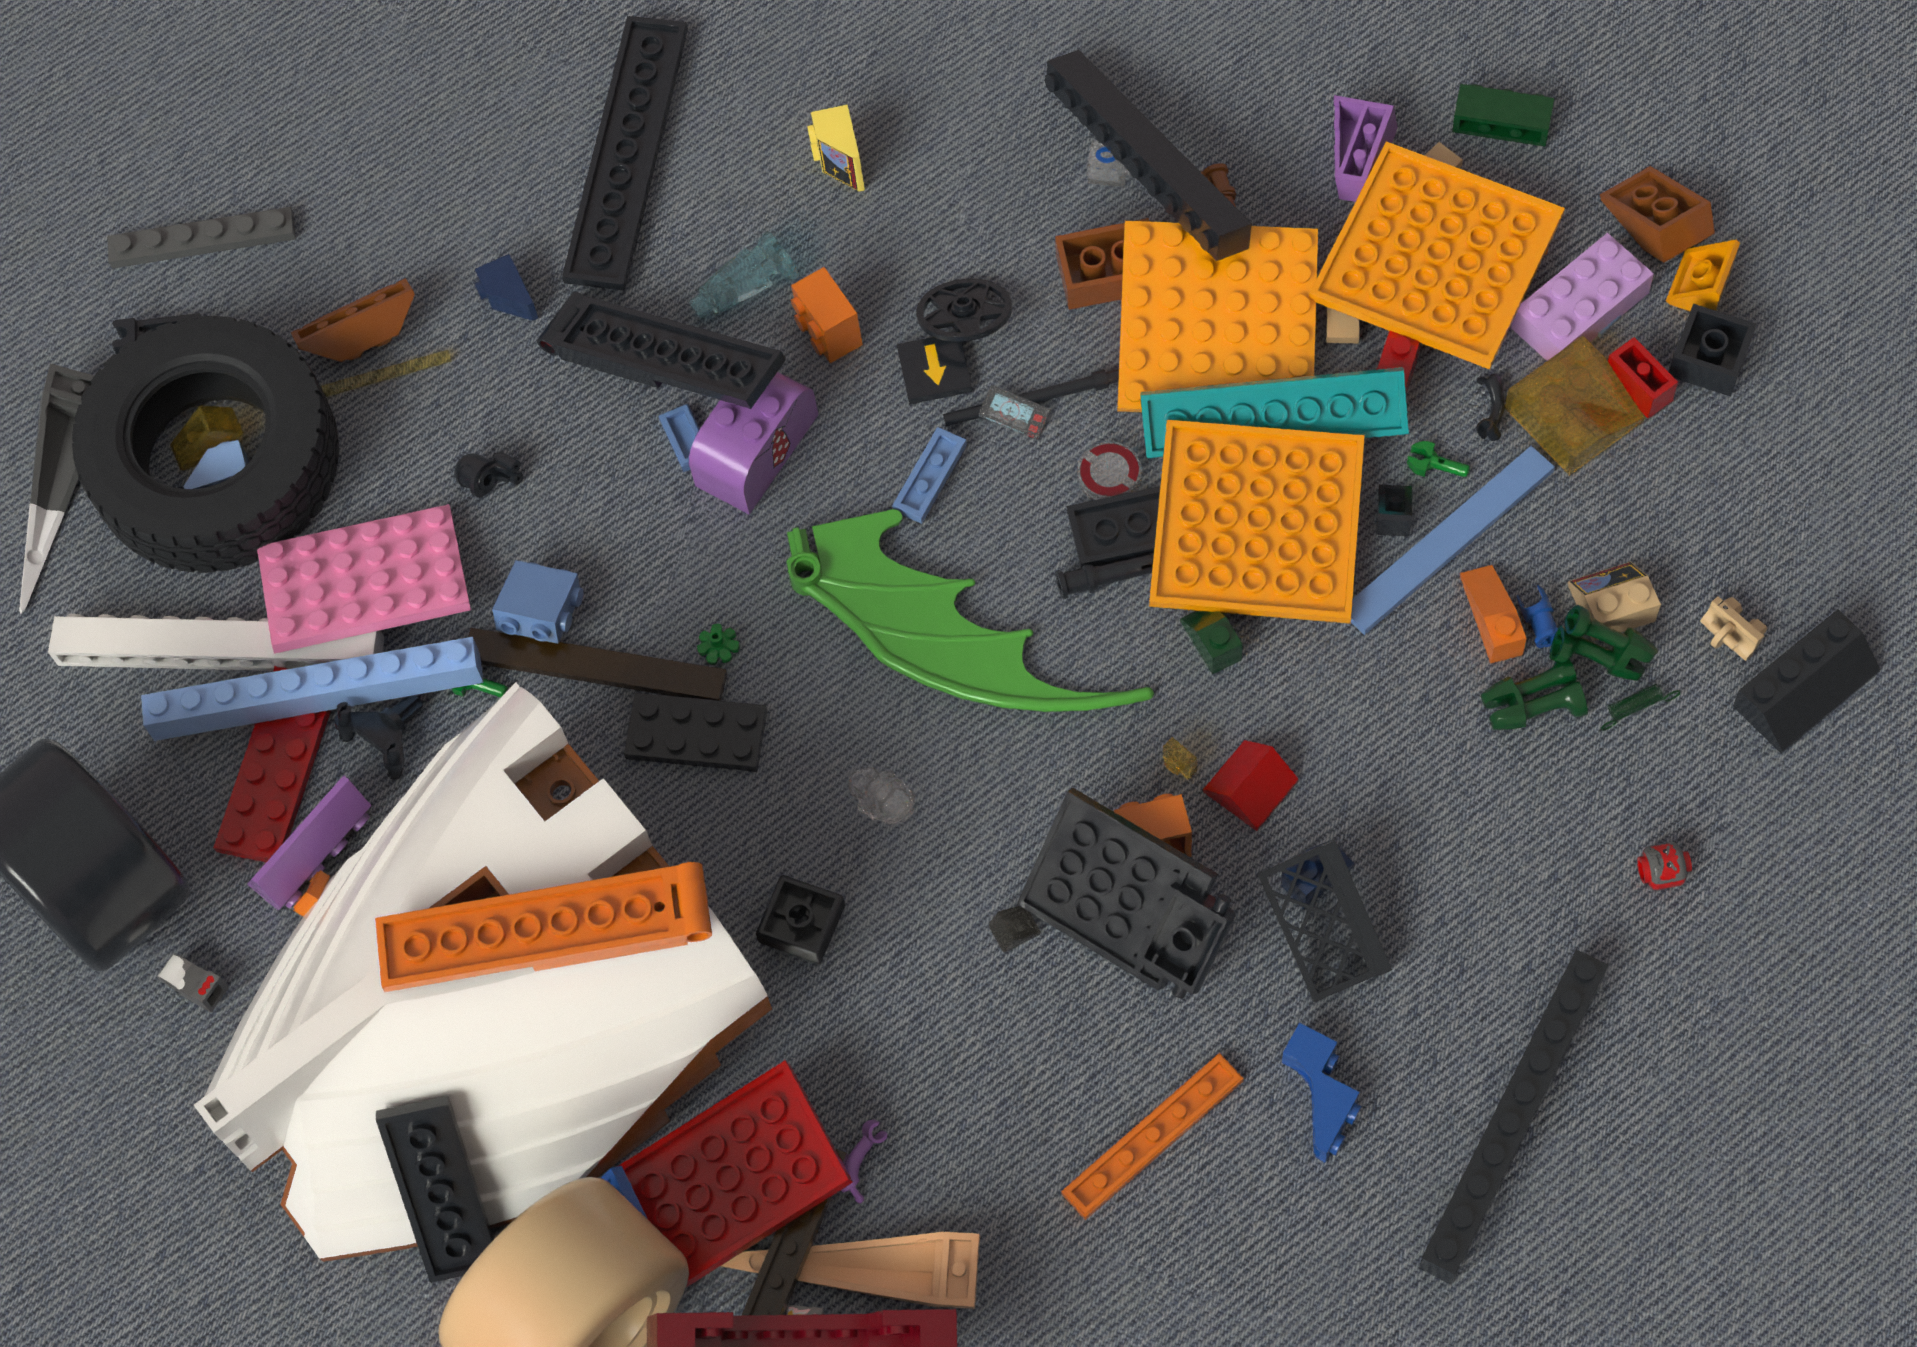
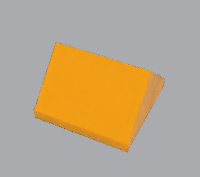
(1703, 275)

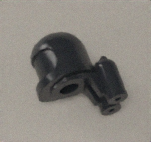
(482, 473)

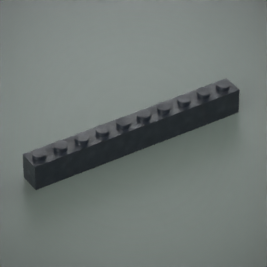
(1148, 155)
(1513, 1117)

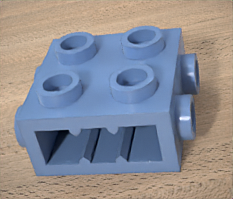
(537, 602)

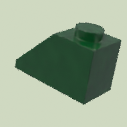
(1213, 639)

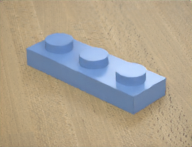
(929, 475)

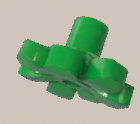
(718, 644)

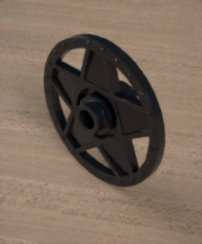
(964, 310)

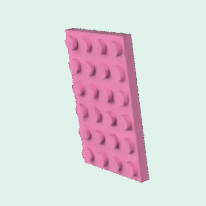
(362, 578)

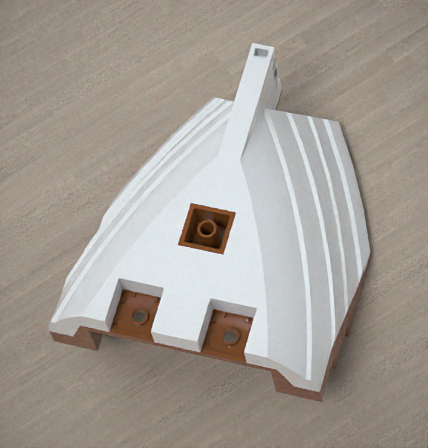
(540, 1066)

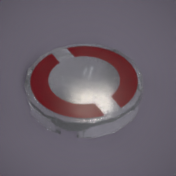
(1109, 470)

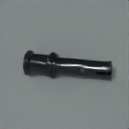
(1091, 576)

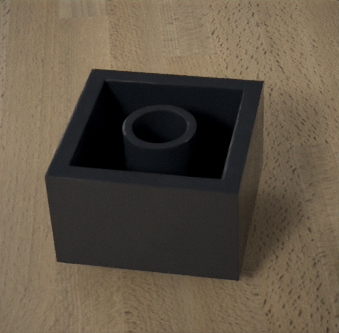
(1712, 349)

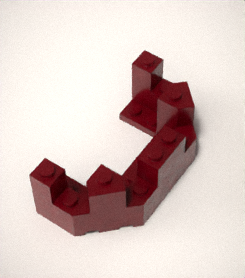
(874, 1329)

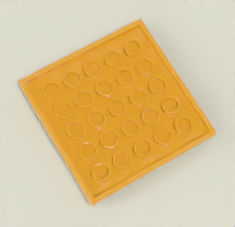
(1437, 254)
(1213, 319)
(1257, 521)

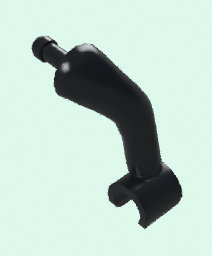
(1489, 426)

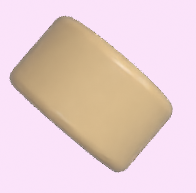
(568, 1275)

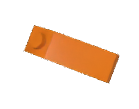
(1494, 614)

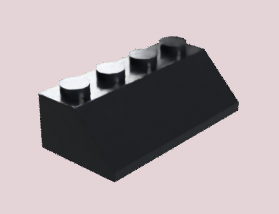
(1808, 681)

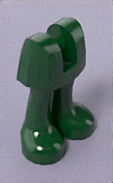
(1619, 661)
(1512, 693)

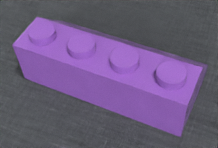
(310, 844)

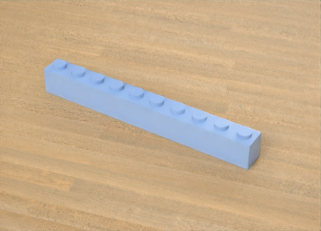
(311, 688)

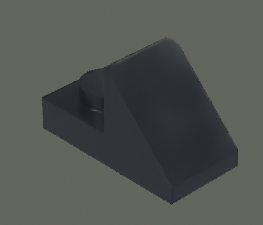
(1394, 510)

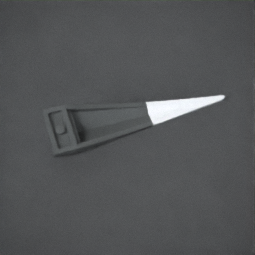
(53, 468)

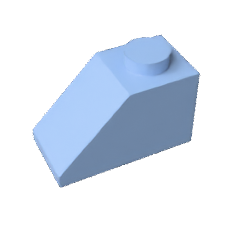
(218, 465)

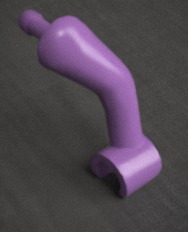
(858, 1153)

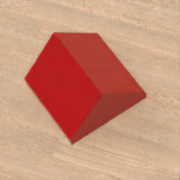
(1252, 783)

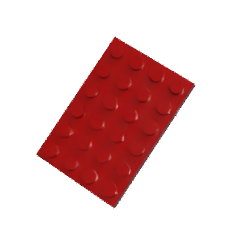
(737, 1171)

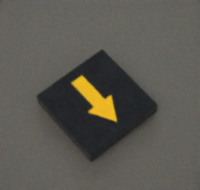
(933, 369)

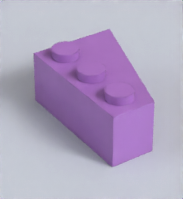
(1359, 138)

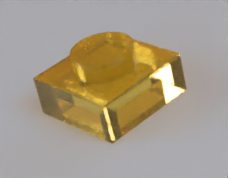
(1179, 759)

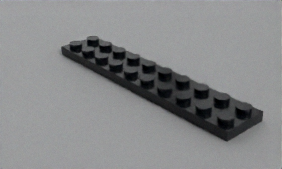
(625, 153)

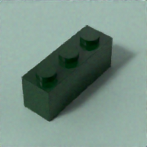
(1503, 114)

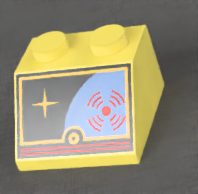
(835, 146)

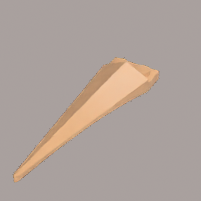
(917, 1269)

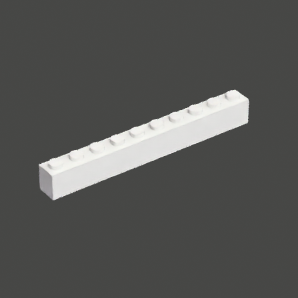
(189, 644)

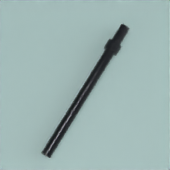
(1098, 380)

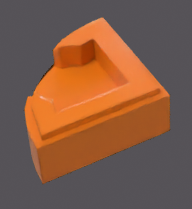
(312, 894)

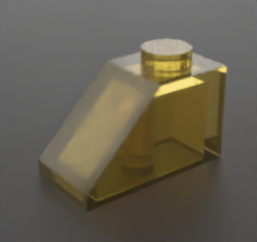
(204, 431)

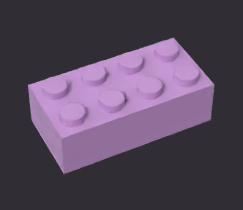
(1582, 298)

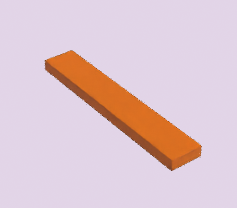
(1152, 1136)

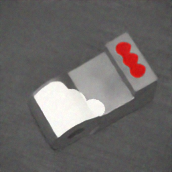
(193, 982)

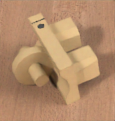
(1731, 628)

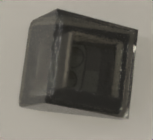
(1013, 927)

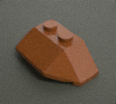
(358, 325)

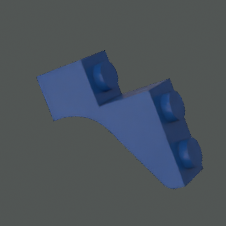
(1332, 1101)

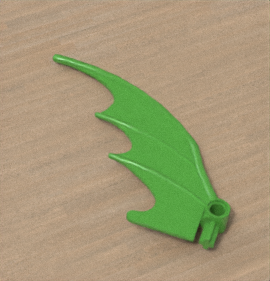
(914, 624)

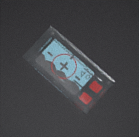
(1014, 412)

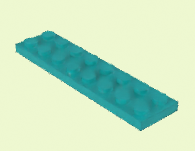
(1342, 403)

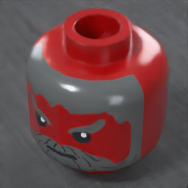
(1664, 865)

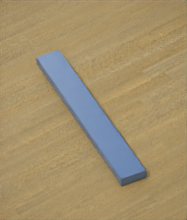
(1449, 539)

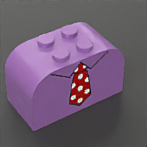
(745, 448)

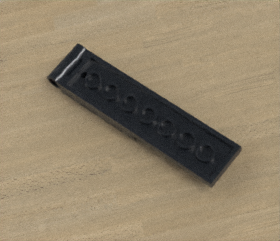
(659, 351)

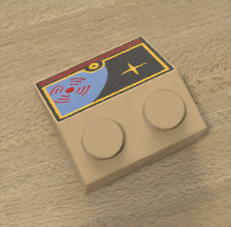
(1617, 597)

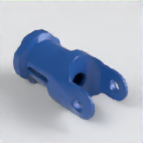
(1540, 619)

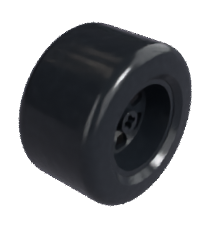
(82, 857)

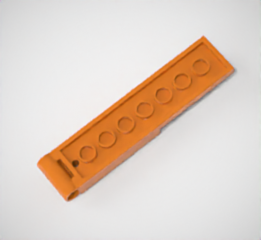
(545, 927)

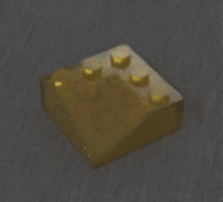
(1574, 405)

